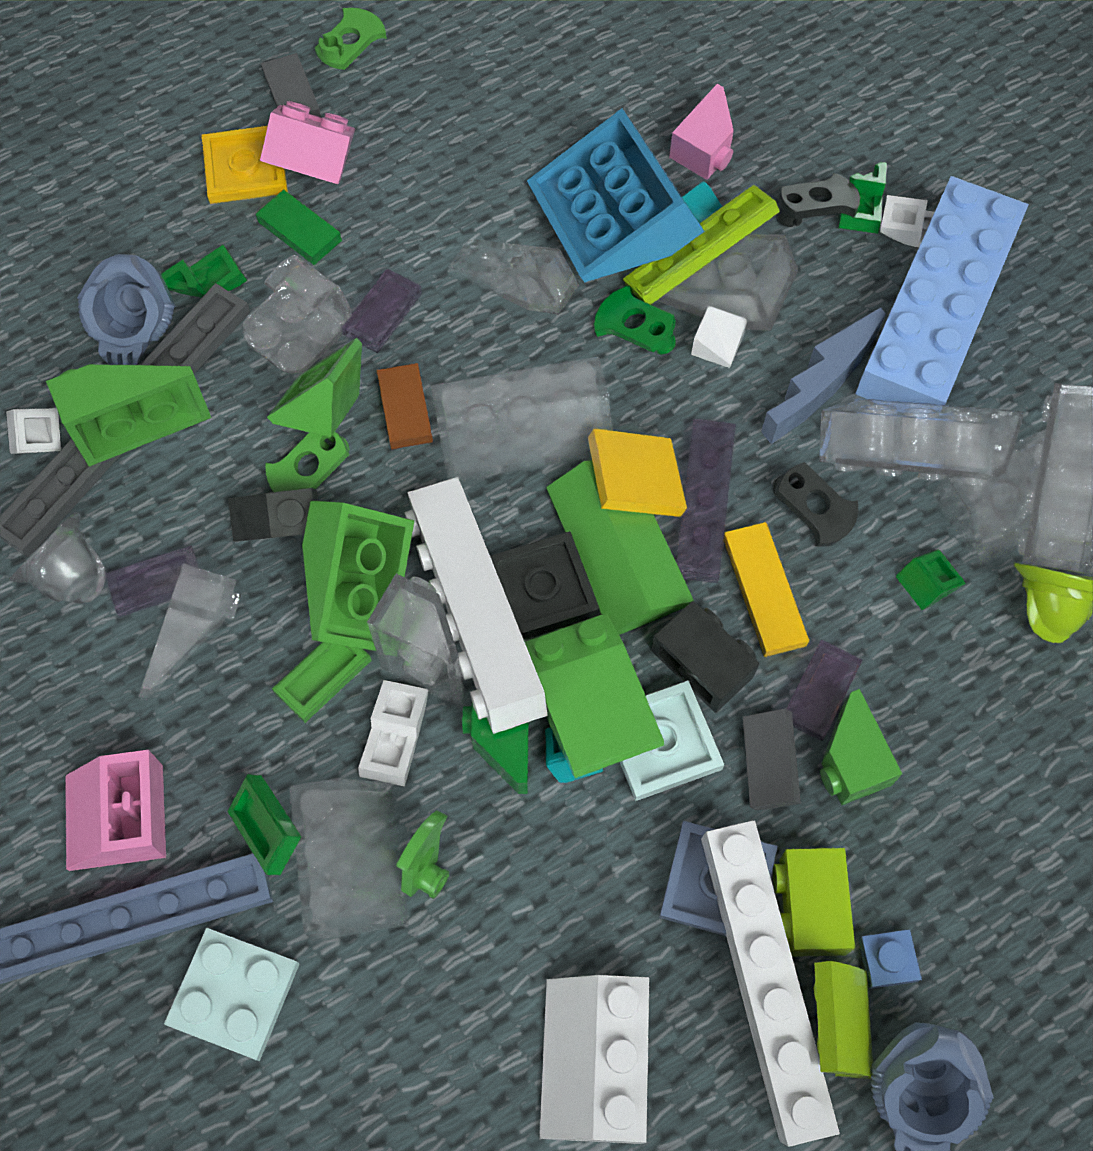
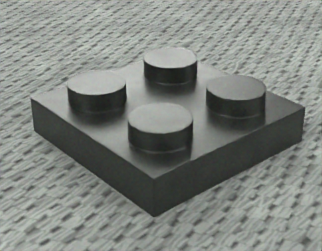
(546, 585)

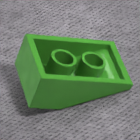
(125, 406)
(348, 567)
(593, 696)

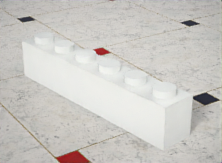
(477, 607)
(769, 985)

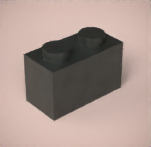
(705, 655)

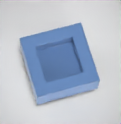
(889, 959)

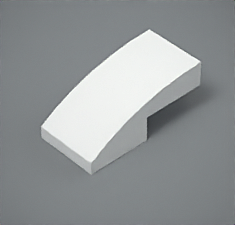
(906, 220)
(393, 733)

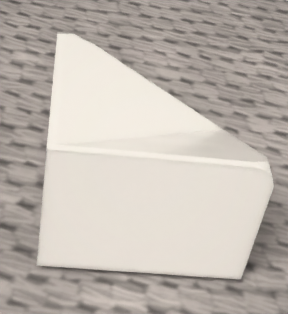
(719, 336)
(33, 430)

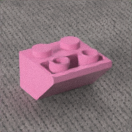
(307, 142)
(115, 811)

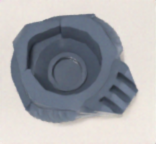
(125, 308)
(931, 1087)

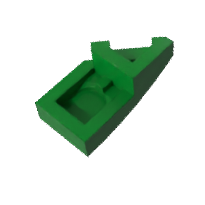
(870, 206)
(198, 279)

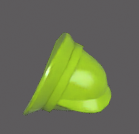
(1056, 601)

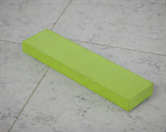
(721, 232)

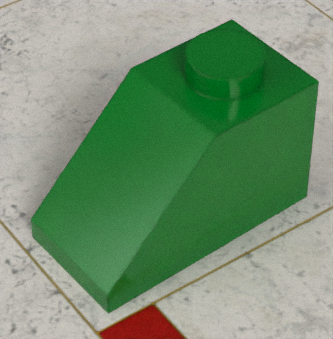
(503, 750)

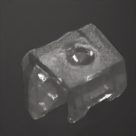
(298, 318)

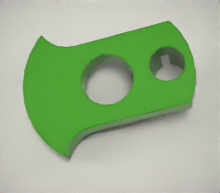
(358, 21)
(285, 474)
(420, 858)

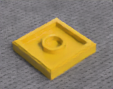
(235, 166)
(636, 473)

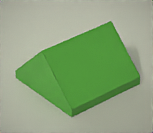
(322, 394)

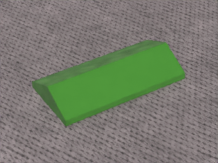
(621, 553)

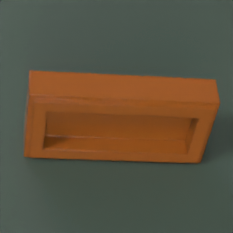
(404, 406)

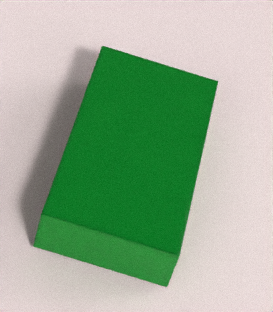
(298, 227)
(264, 824)

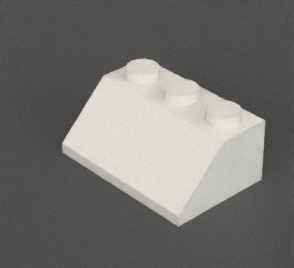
(595, 1059)

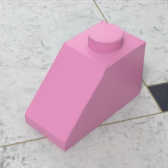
(705, 136)

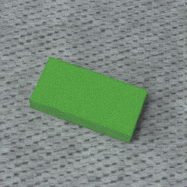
(320, 677)

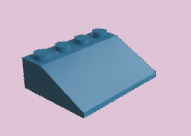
(613, 202)

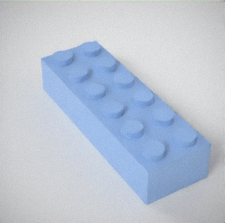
(943, 296)

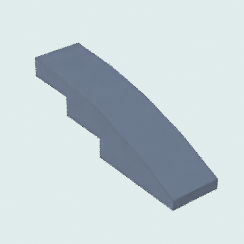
(826, 372)

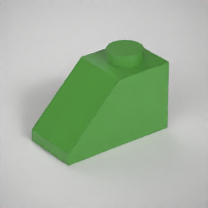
(857, 754)

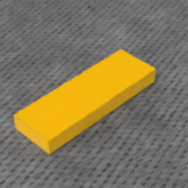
(765, 589)

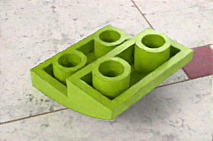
(843, 1020)

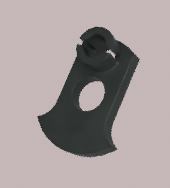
(839, 191)
(839, 513)

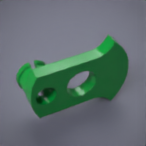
(652, 335)

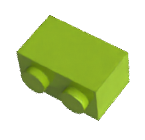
(815, 901)

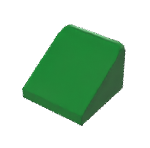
(929, 578)

